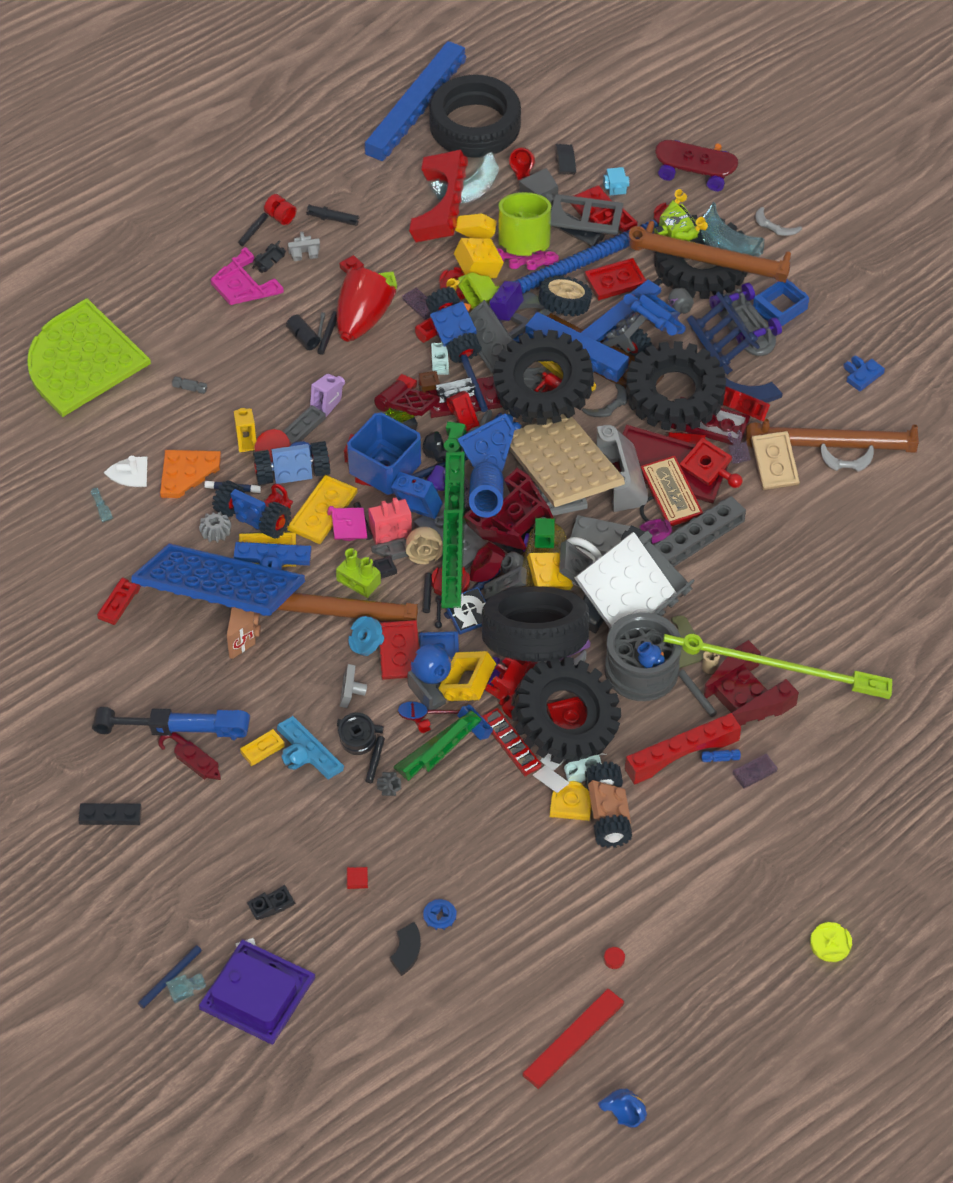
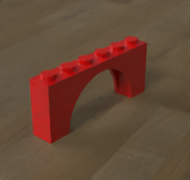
(441, 220)

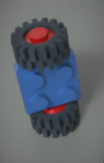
(453, 324)
(232, 500)

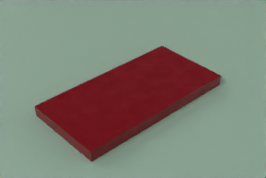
(655, 447)

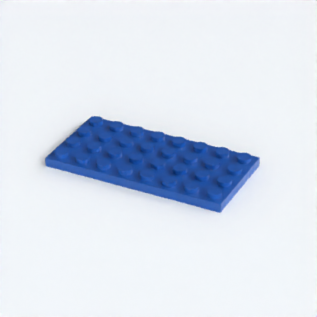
(218, 579)

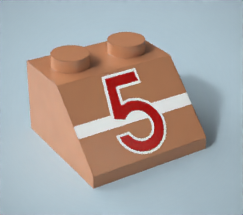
(242, 631)

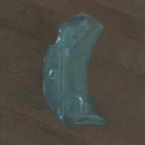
(475, 185)
(724, 237)

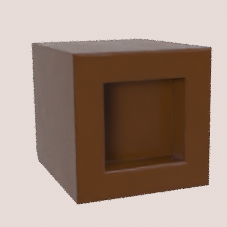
(428, 381)

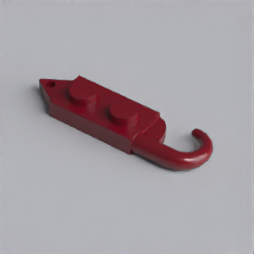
(193, 757)

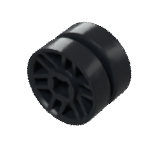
(357, 733)

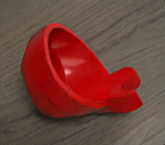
(522, 162)

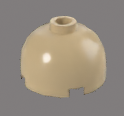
(424, 545)

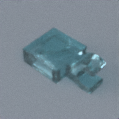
(182, 988)

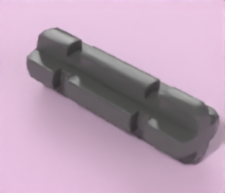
(188, 384)

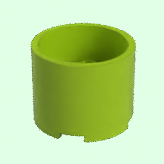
(524, 223)

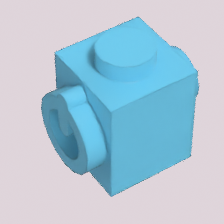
(616, 181)

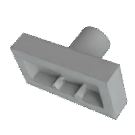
(350, 686)

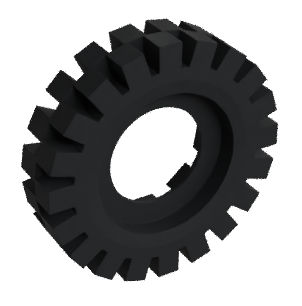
(680, 274)
(703, 370)
(571, 392)
(535, 722)

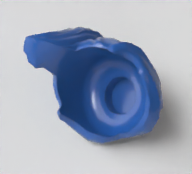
(625, 1106)

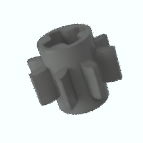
(388, 783)

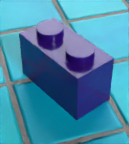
(507, 300)

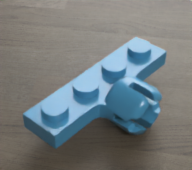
(307, 749)

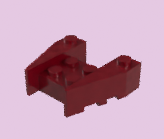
(516, 514)
(744, 693)

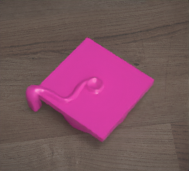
(348, 523)

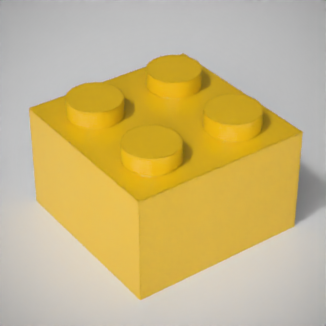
(478, 257)

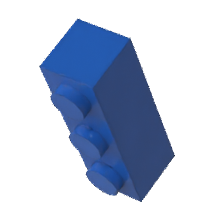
(483, 729)

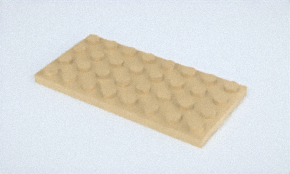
(563, 461)

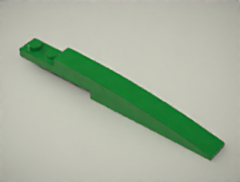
(453, 530)

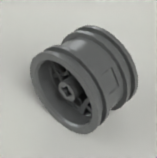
(622, 663)

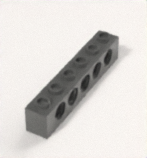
(701, 531)

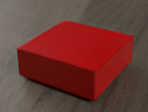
(357, 878)

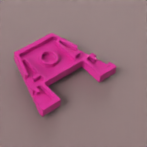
(236, 284)

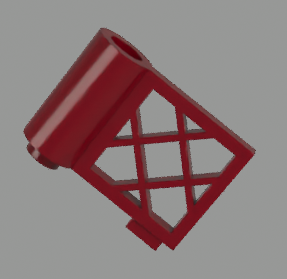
(398, 393)

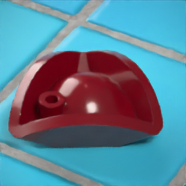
(486, 562)

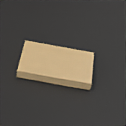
(775, 460)

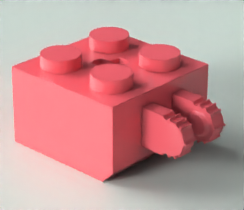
(390, 521)

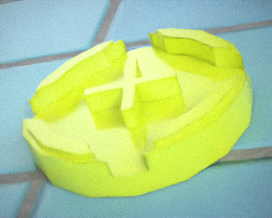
(831, 942)

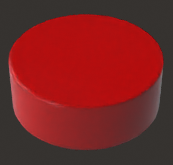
(614, 958)

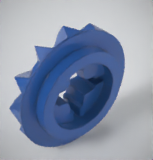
(432, 910)

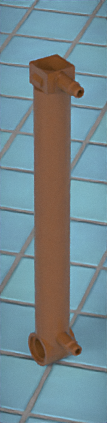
(708, 254)
(840, 438)
(349, 607)

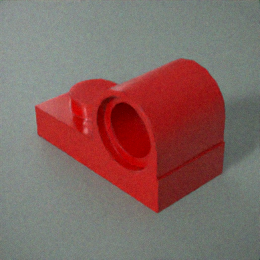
(462, 408)

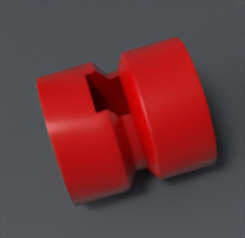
(280, 209)

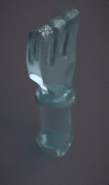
(103, 510)

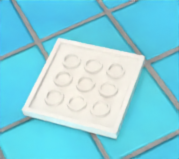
(625, 582)

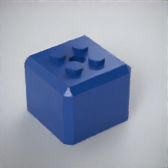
(383, 443)

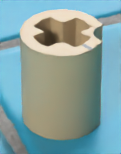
(710, 662)

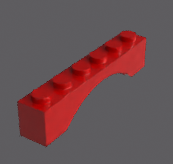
(651, 760)

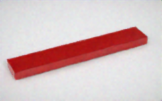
(573, 1039)

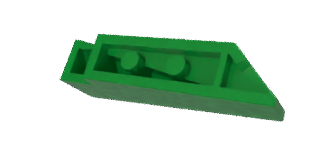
(438, 747)

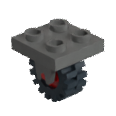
(629, 335)

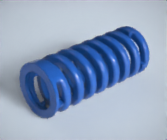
(486, 490)

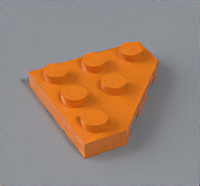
(186, 470)

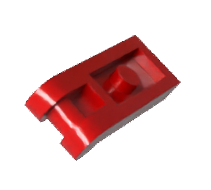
(118, 601)

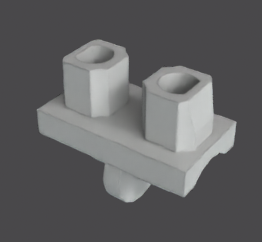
(303, 244)

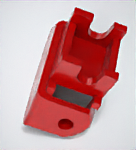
(507, 682)

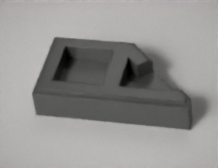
(394, 548)

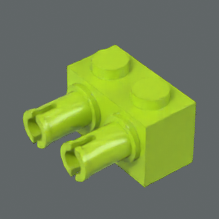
(358, 573)

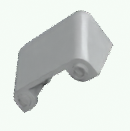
(619, 448)

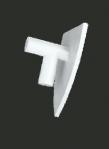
(129, 472)

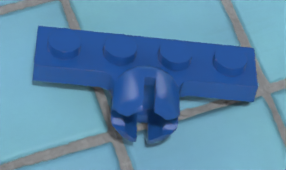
(273, 554)

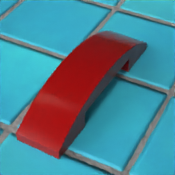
(745, 404)

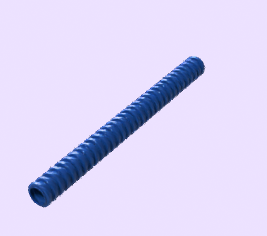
(578, 260)

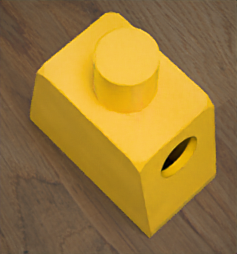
(245, 423)

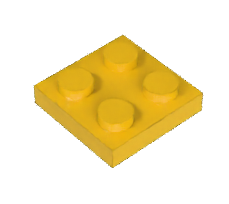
(545, 571)

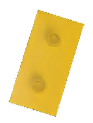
(312, 517)

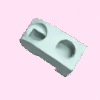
(440, 358)
(576, 770)

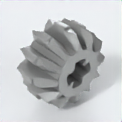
(215, 527)

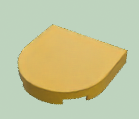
(571, 802)

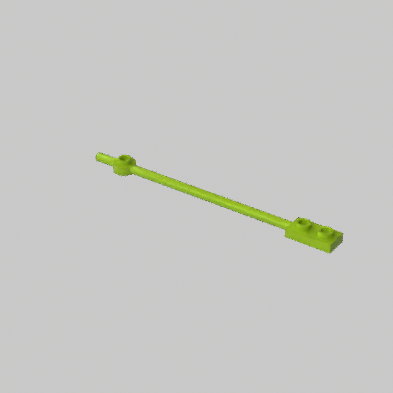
(860, 681)

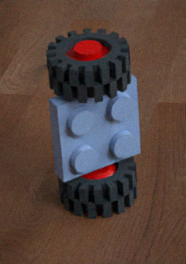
(291, 463)

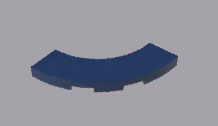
(765, 392)

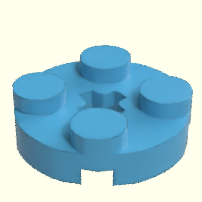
(373, 639)

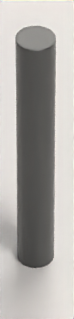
(697, 693)

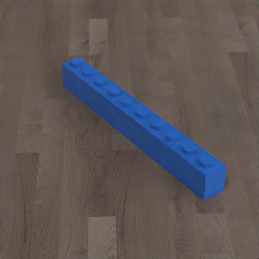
(414, 101)

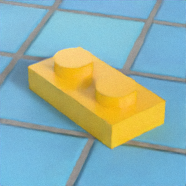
(262, 747)

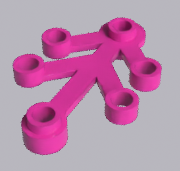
(543, 258)

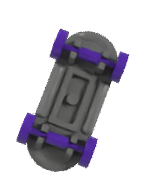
(752, 319)

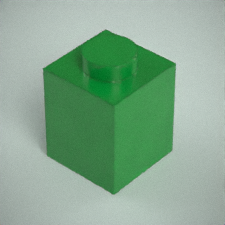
(544, 532)

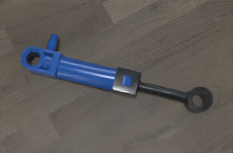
(164, 722)

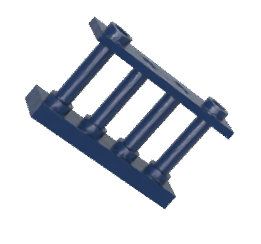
(707, 337)

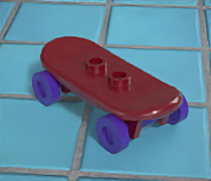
(697, 160)

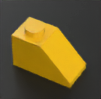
(476, 226)

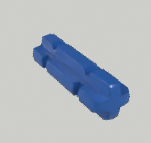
(722, 755)

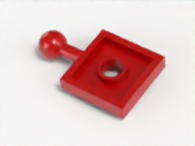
(708, 473)

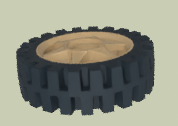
(565, 296)

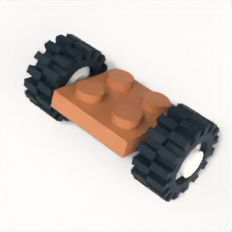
(608, 804)

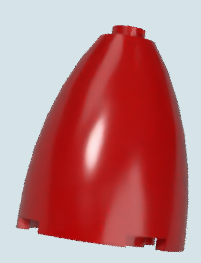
(362, 302)

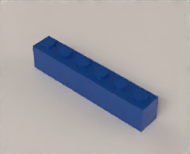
(603, 358)

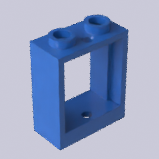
(768, 311)
(420, 496)

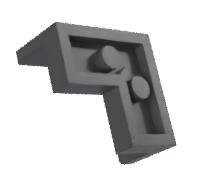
(426, 693)

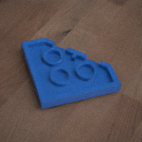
(489, 442)

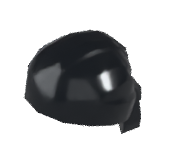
(434, 447)

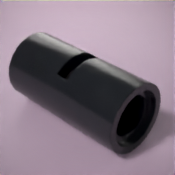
(303, 332)

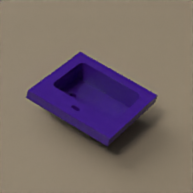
(257, 992)

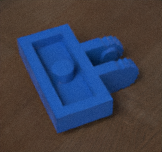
(864, 374)

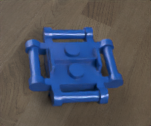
(656, 311)

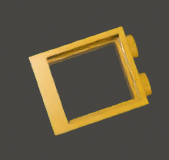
(480, 663)

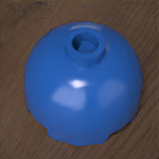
(431, 664)

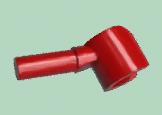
(423, 726)

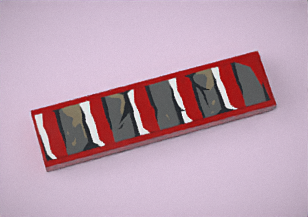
(512, 743)

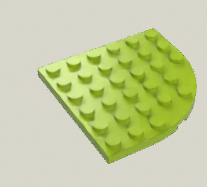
(81, 357)

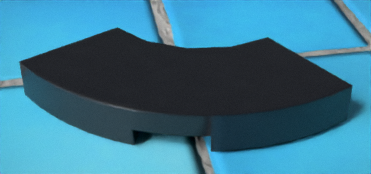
(408, 948)

